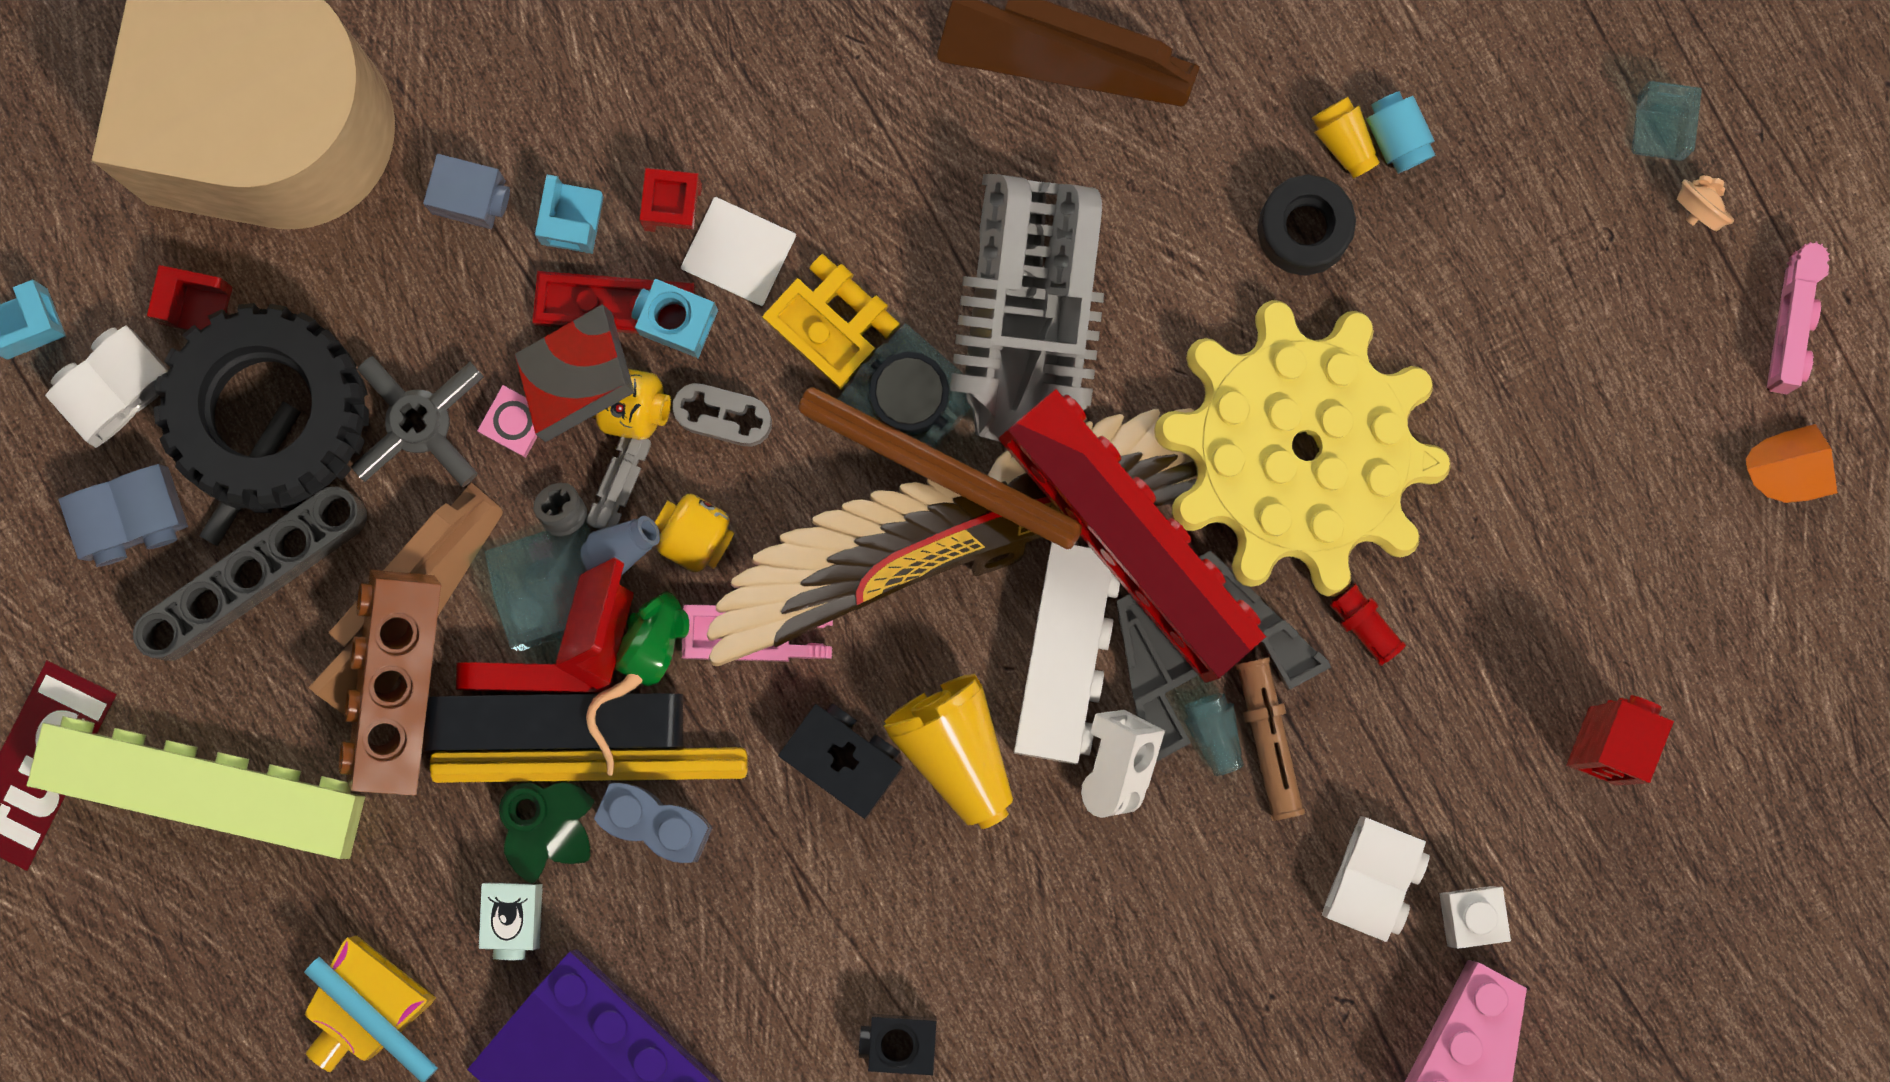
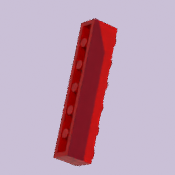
(1133, 536)

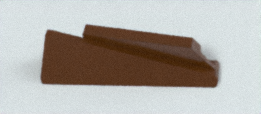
(1064, 48)

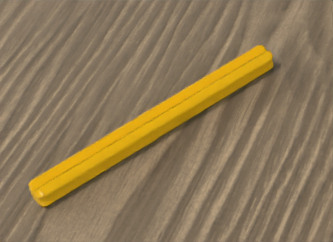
(588, 765)

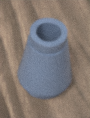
(623, 541)

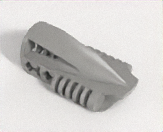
(1025, 316)

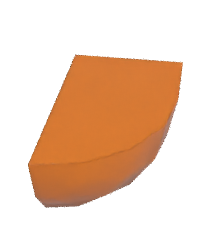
(1793, 466)

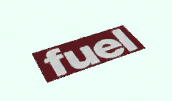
(25, 810)

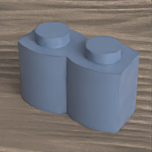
(124, 514)
(640, 816)

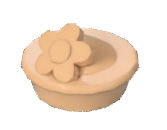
(1704, 202)

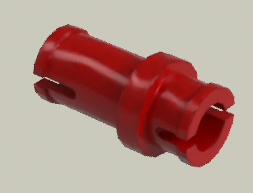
(1367, 624)

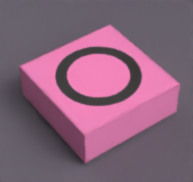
(509, 422)

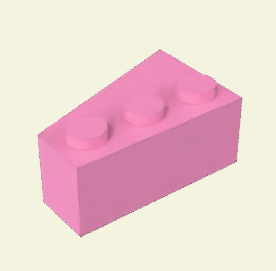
(1475, 1031)

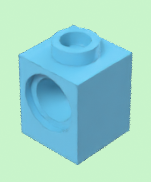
(691, 334)

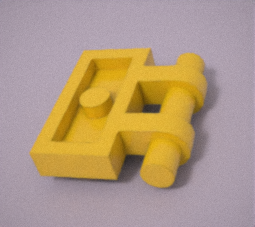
(820, 332)

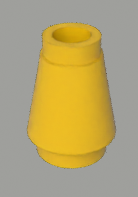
(1346, 136)

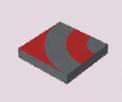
(574, 373)

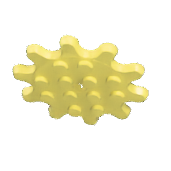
(1248, 461)

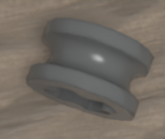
(573, 508)

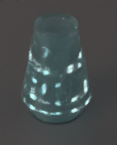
(1215, 731)

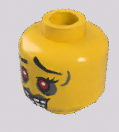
(638, 413)

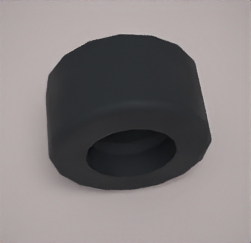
(1316, 193)

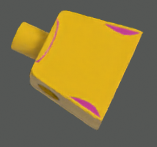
(380, 984)

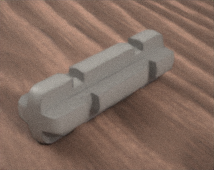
(618, 482)

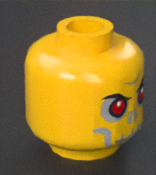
(693, 533)

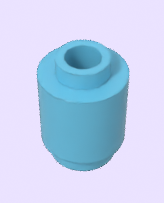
(1401, 132)

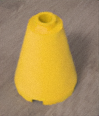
(956, 749)

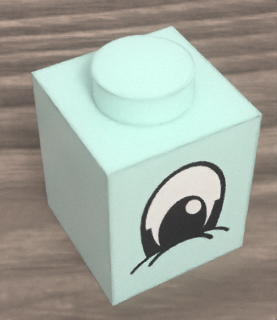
(510, 919)

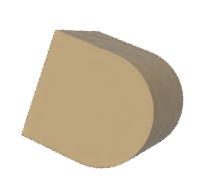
(244, 111)

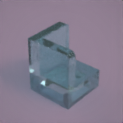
(1666, 120)

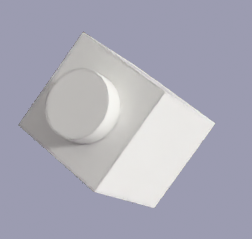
(1475, 917)

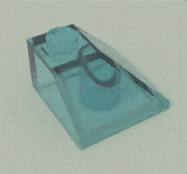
(536, 585)

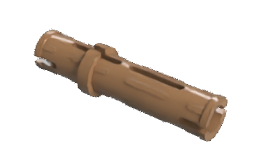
(1270, 738)

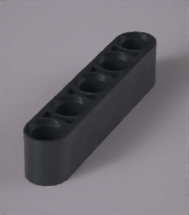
(551, 722)

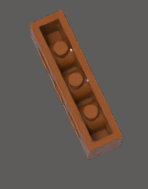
(395, 765)

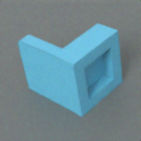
(568, 216)
(28, 320)

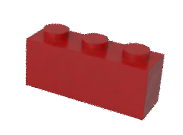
(1621, 741)

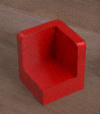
(669, 199)
(186, 298)

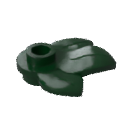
(550, 833)

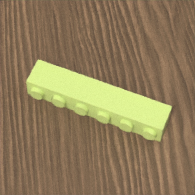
(196, 790)

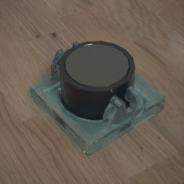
(909, 388)

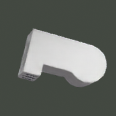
(1122, 763)

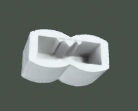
(107, 386)
(1375, 879)

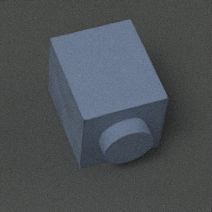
(466, 192)

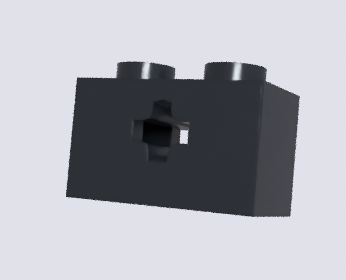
(810, 755)

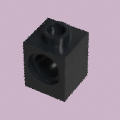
(920, 1059)

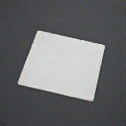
(738, 251)

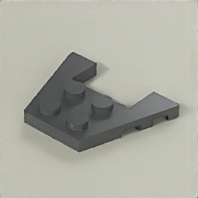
(1159, 667)

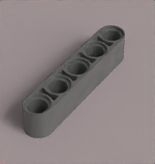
(225, 581)

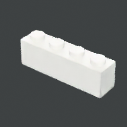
(1065, 656)

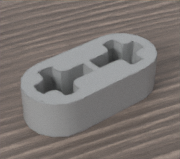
(726, 402)

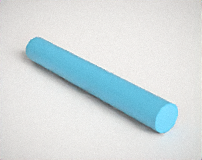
(371, 1020)

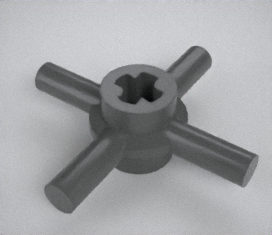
(397, 423)

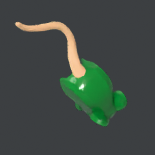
(642, 655)

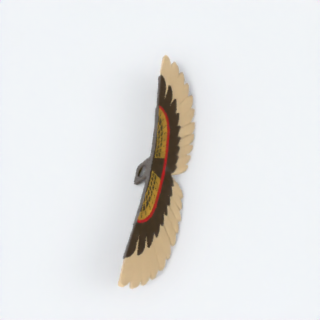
(903, 540)

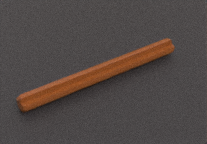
(940, 468)

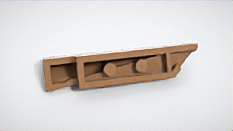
(439, 548)

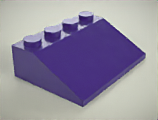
(584, 1031)

